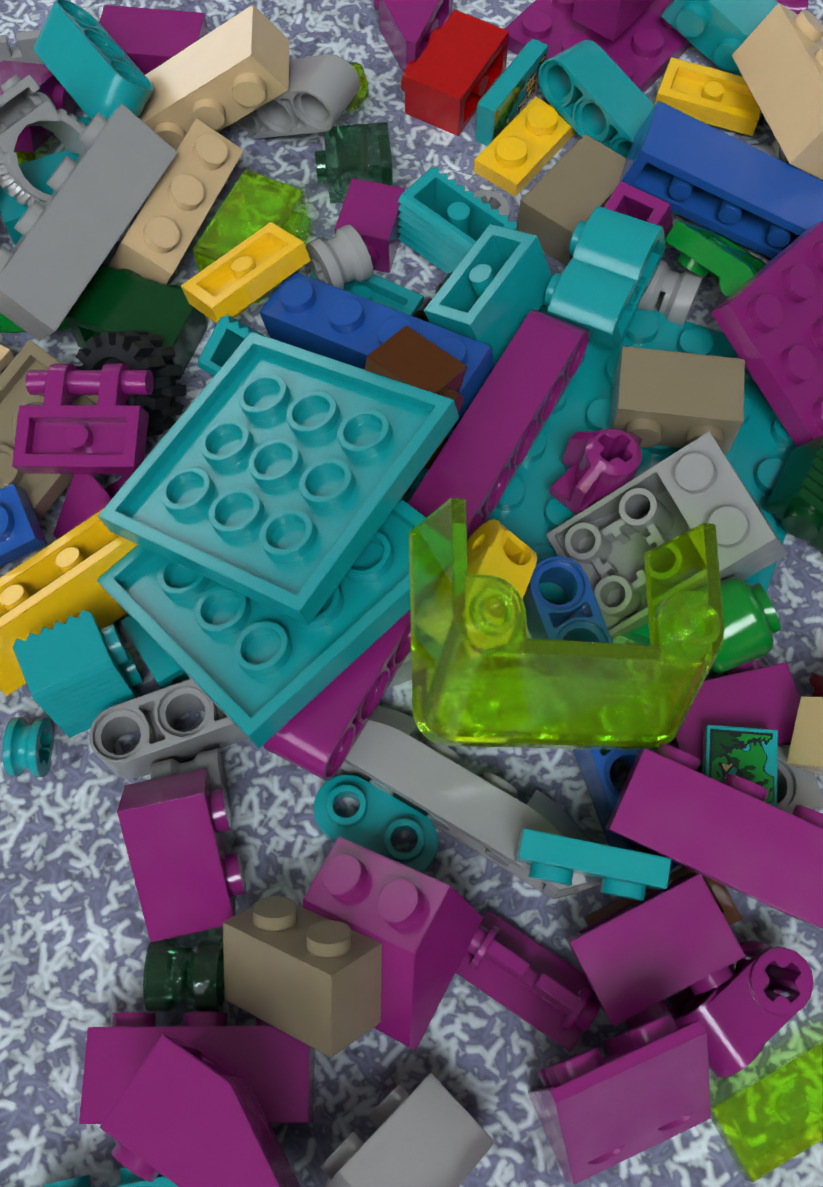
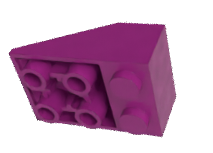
(627, 1101)
(195, 1123)

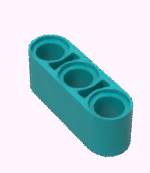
(90, 62)
(594, 95)

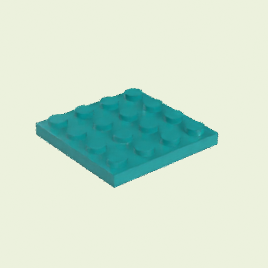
(280, 473)
(250, 656)

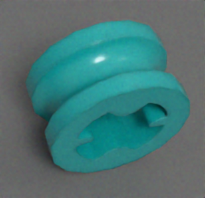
(27, 747)

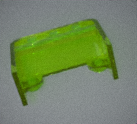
(494, 687)

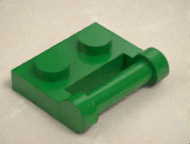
(713, 254)

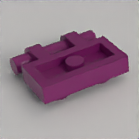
(83, 437)

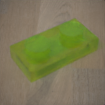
(774, 1114)

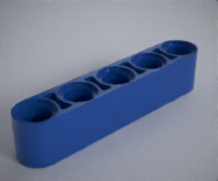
(579, 621)

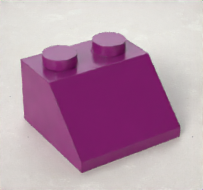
(416, 919)

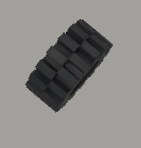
(141, 353)

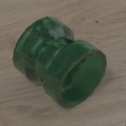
(184, 975)

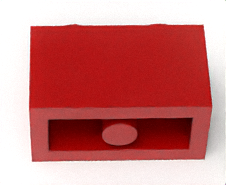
(454, 71)

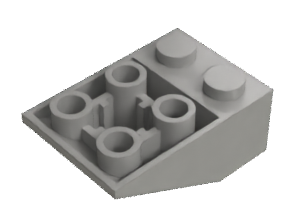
(655, 507)

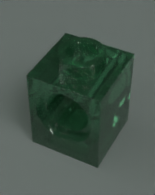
(356, 153)

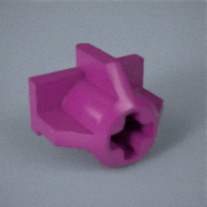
(597, 466)

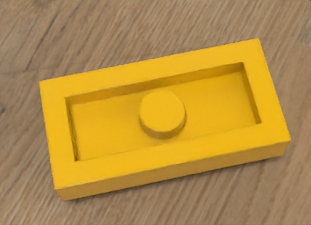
(709, 96)
(524, 147)
(246, 273)

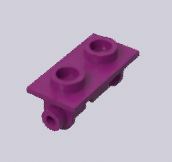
(529, 981)

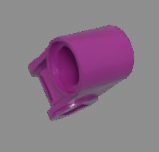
(740, 1011)

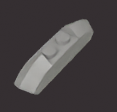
(458, 802)

